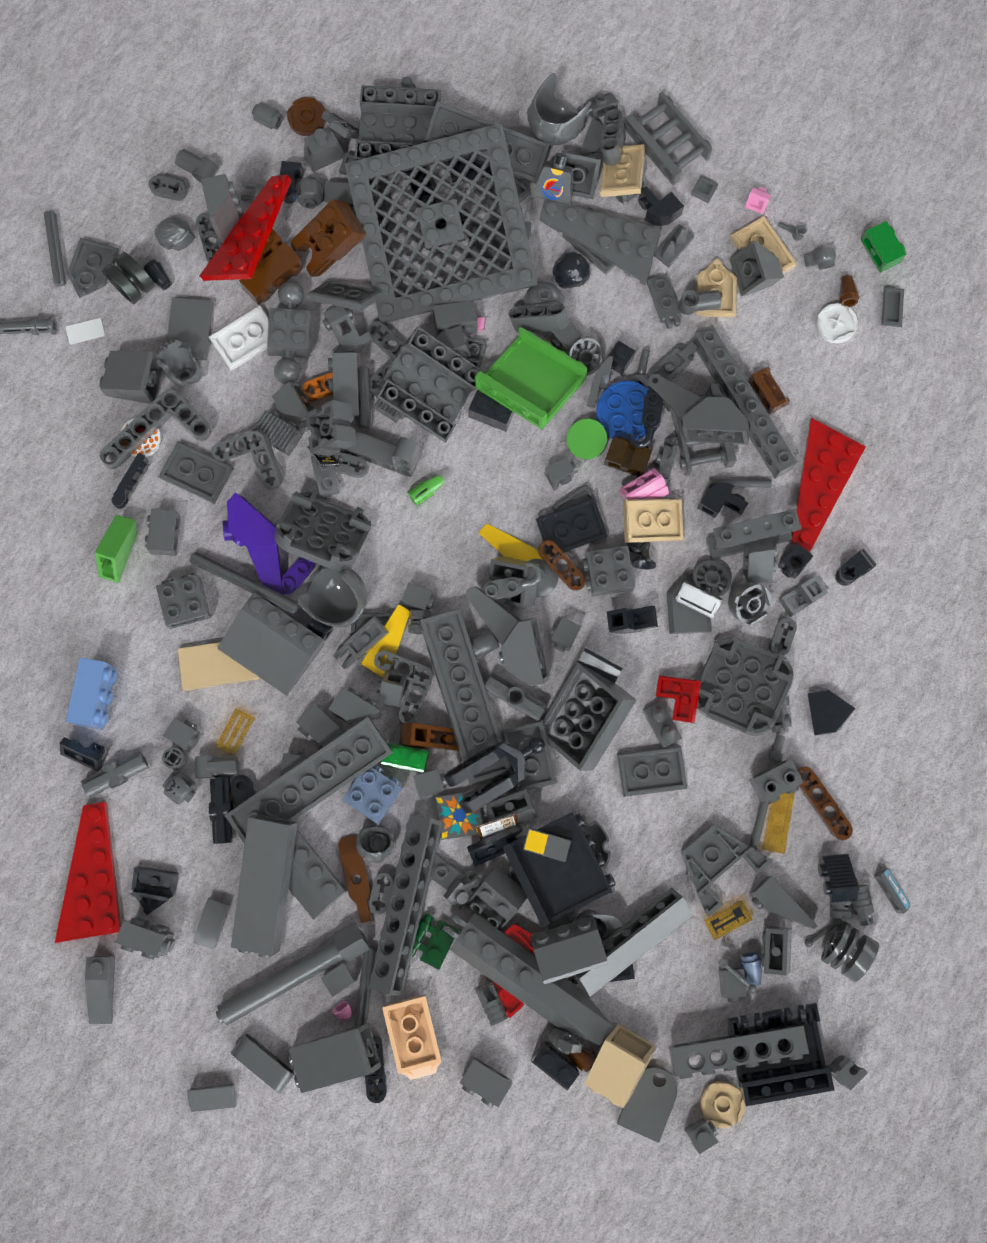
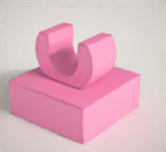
(758, 200)

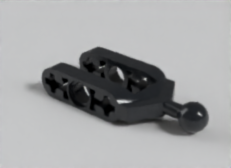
(502, 783)

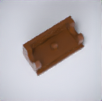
(768, 391)

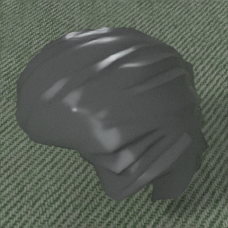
(174, 234)

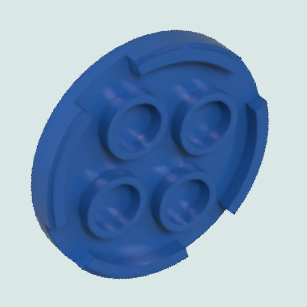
(622, 410)

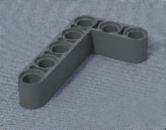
(152, 425)
(397, 458)

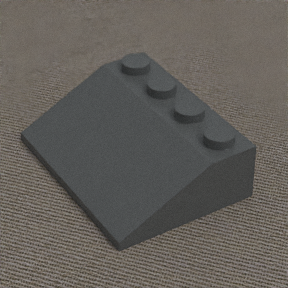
(270, 644)
(586, 717)

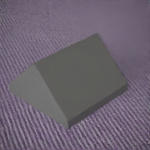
(584, 174)

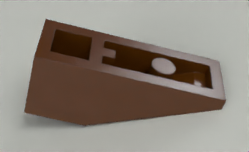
(427, 737)

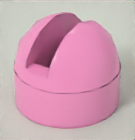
(342, 1011)

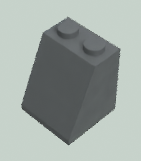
(131, 376)

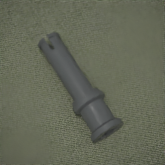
(32, 326)

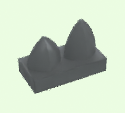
(673, 245)
(662, 724)

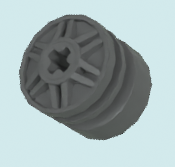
(853, 954)

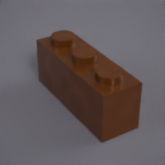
(272, 273)

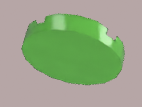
(587, 439)

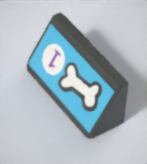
(892, 891)

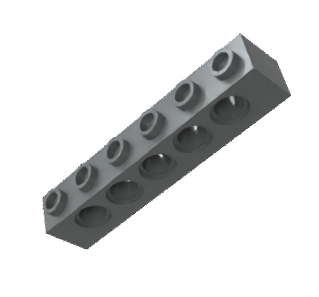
(726, 1044)

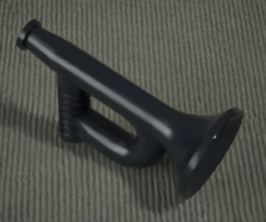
(644, 560)

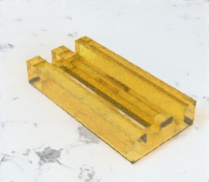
(228, 727)

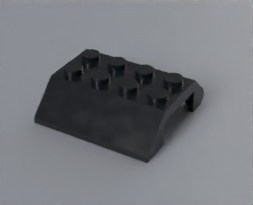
(789, 1077)

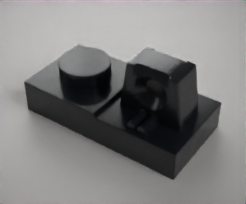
(88, 756)

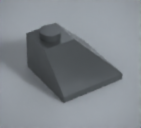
(755, 268)

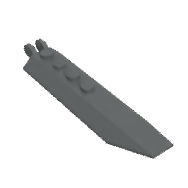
(519, 974)

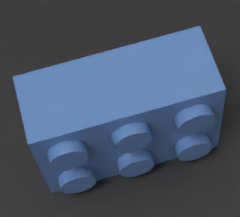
(91, 694)

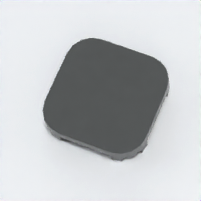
(322, 531)
(744, 686)

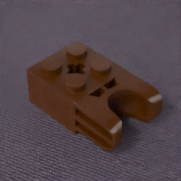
(329, 236)

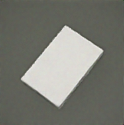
(242, 338)

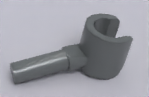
(796, 236)

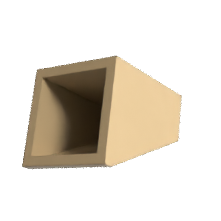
(620, 1065)

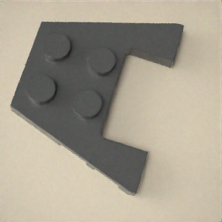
(712, 856)

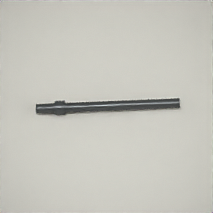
(775, 757)

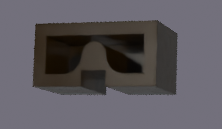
(627, 457)

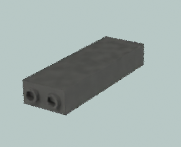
(264, 885)

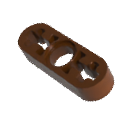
(568, 580)

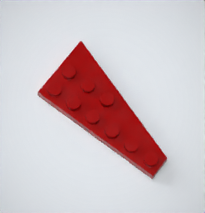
(244, 245)
(91, 889)

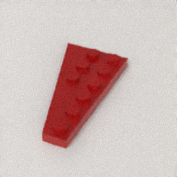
(825, 472)

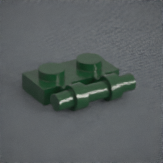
(438, 944)

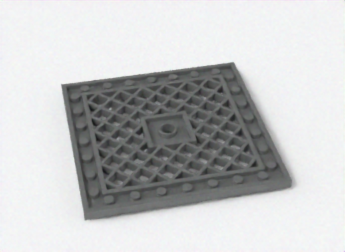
(415, 158)

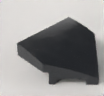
(828, 712)
(153, 887)

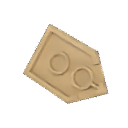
(718, 278)

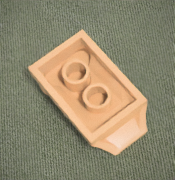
(412, 1036)

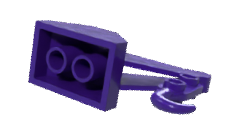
(257, 534)

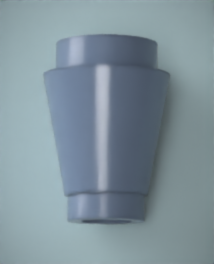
(752, 967)

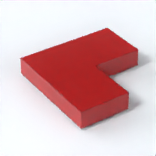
(685, 695)

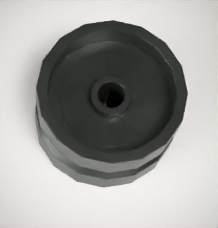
(130, 277)

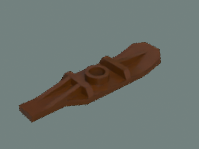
(354, 865)

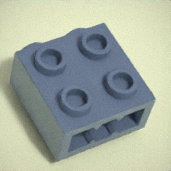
(373, 794)

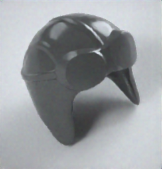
(551, 118)
(334, 597)

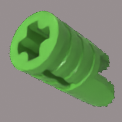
(430, 486)

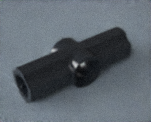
(218, 808)

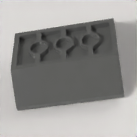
(393, 118)
(428, 383)

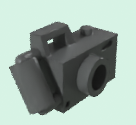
(600, 105)
(666, 458)

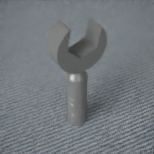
(640, 378)

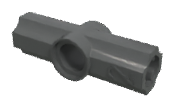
(527, 705)
(114, 774)

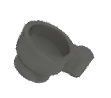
(823, 258)

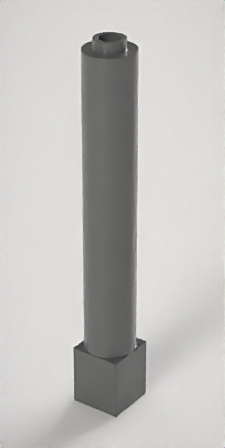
(346, 945)

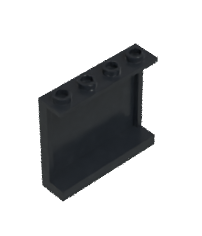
(560, 886)

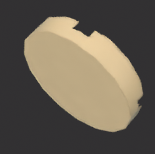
(722, 1104)

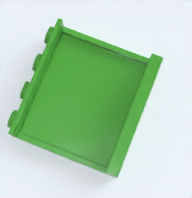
(532, 379)

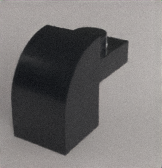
(660, 211)
(721, 495)
(631, 620)

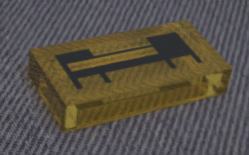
(728, 920)

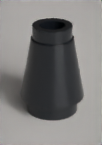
(157, 274)

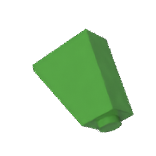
(115, 548)

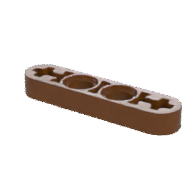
(820, 805)

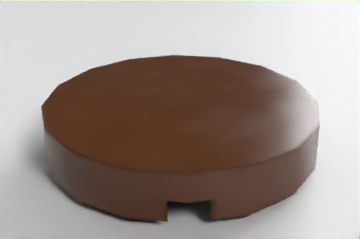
(305, 116)

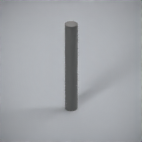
(743, 483)

